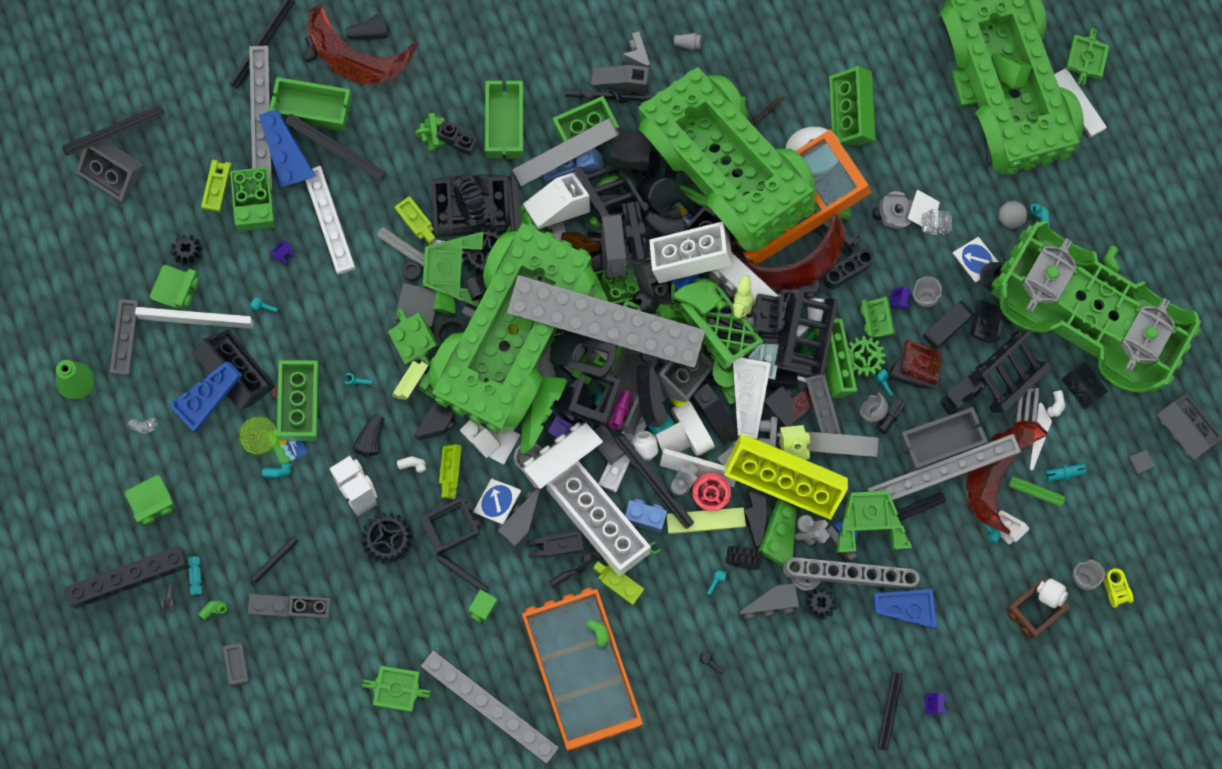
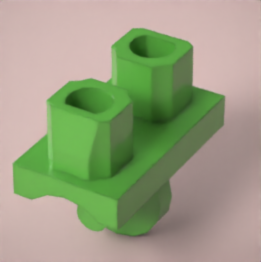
(428, 132)

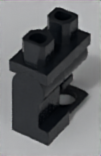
(963, 392)

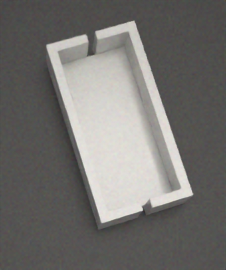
(354, 485)

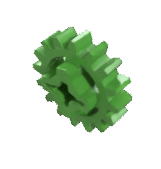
(872, 356)

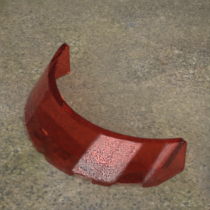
(347, 60)
(809, 268)
(985, 481)

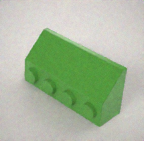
(852, 106)

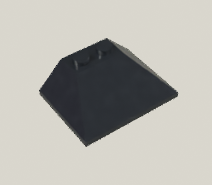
(447, 212)

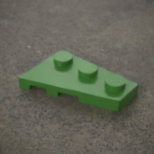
(779, 535)

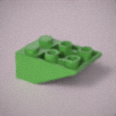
(252, 199)
(604, 287)

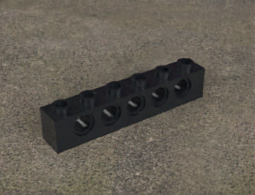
(126, 577)

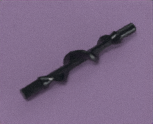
(610, 94)
(586, 559)

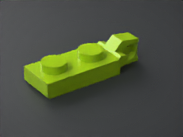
(415, 220)
(450, 470)
(622, 585)

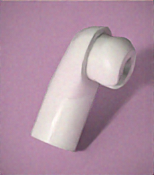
(1058, 406)

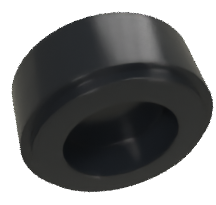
(411, 271)

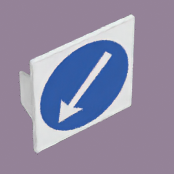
(974, 257)
(497, 501)

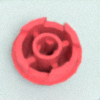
(711, 491)

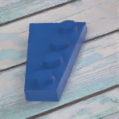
(284, 149)
(201, 400)

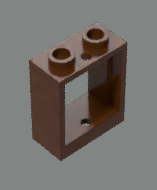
(1026, 627)

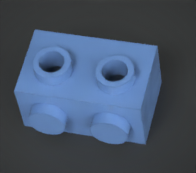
(646, 516)

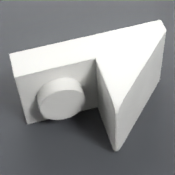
(480, 438)
(1016, 527)

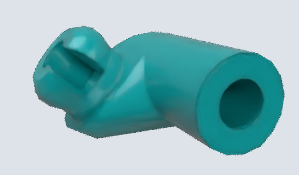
(1040, 212)
(277, 472)

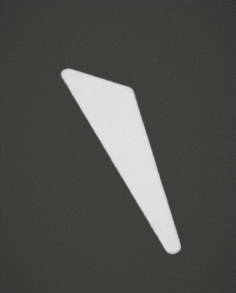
(1045, 421)

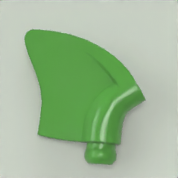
(700, 296)

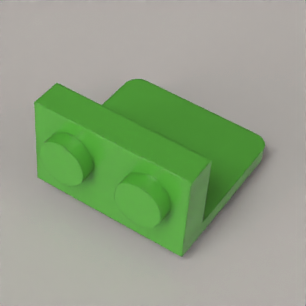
(175, 287)
(150, 500)

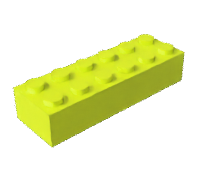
(786, 476)

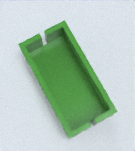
(313, 103)
(504, 120)

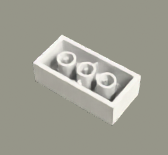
(691, 252)

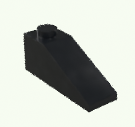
(715, 413)

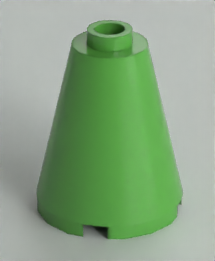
(74, 379)

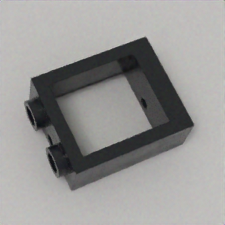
(588, 414)
(466, 509)

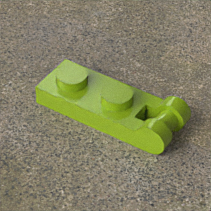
(216, 186)

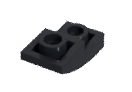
(454, 138)

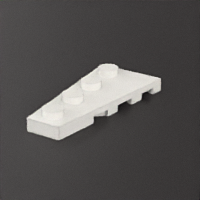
(750, 391)

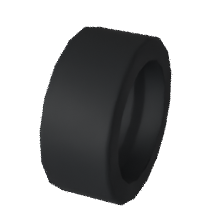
(451, 321)

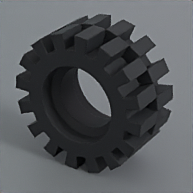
(743, 557)

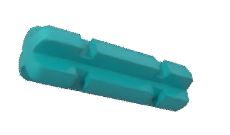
(194, 575)

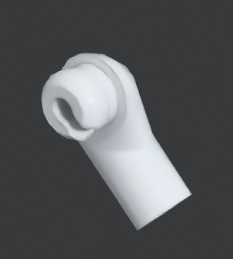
(412, 461)

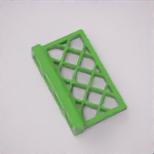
(711, 340)

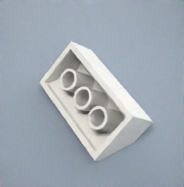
(560, 455)

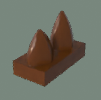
(580, 241)

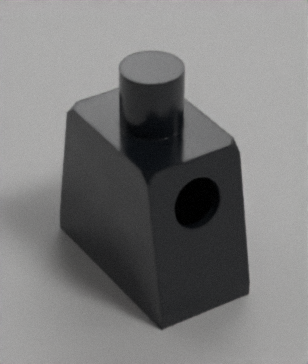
(584, 399)

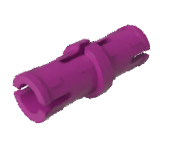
(620, 409)

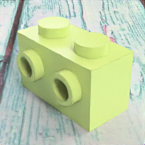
(795, 441)

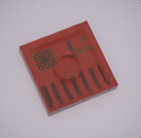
(921, 362)

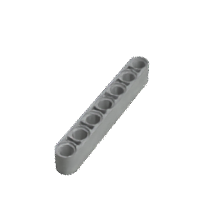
(860, 573)

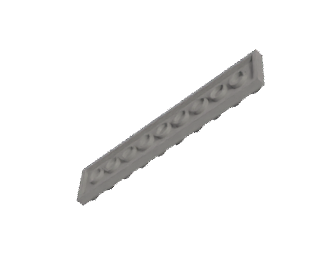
(606, 321)

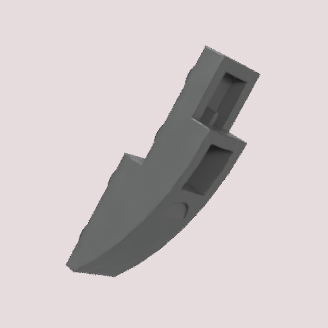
(288, 607)

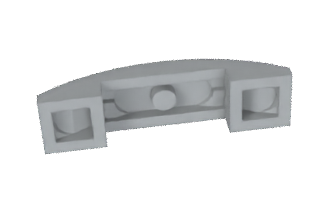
(843, 444)

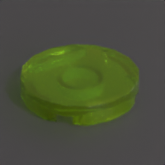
(258, 435)

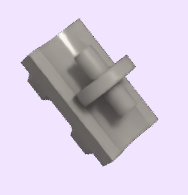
(770, 427)
(684, 480)
(812, 530)

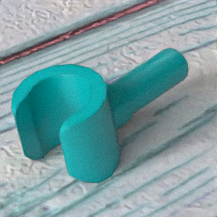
(256, 304)
(881, 378)
(356, 380)
(994, 534)
(719, 576)

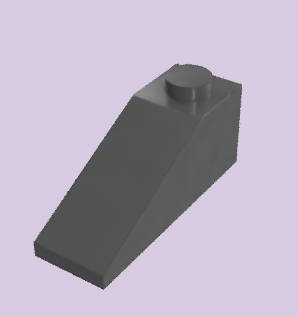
(613, 246)

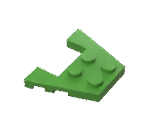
(444, 263)
(871, 512)

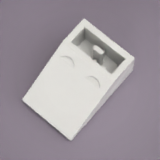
(558, 201)

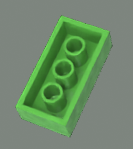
(297, 400)

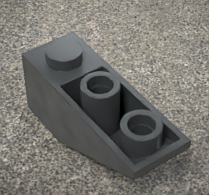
(621, 77)
(650, 284)
(519, 524)
(775, 600)

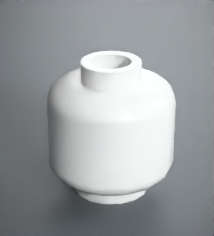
(645, 444)
(1052, 593)

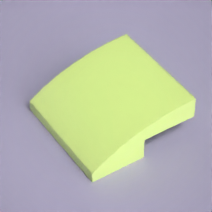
(409, 380)

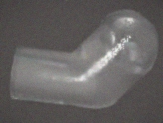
(143, 427)

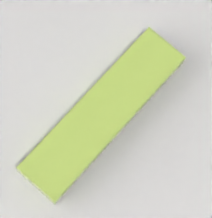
(708, 521)

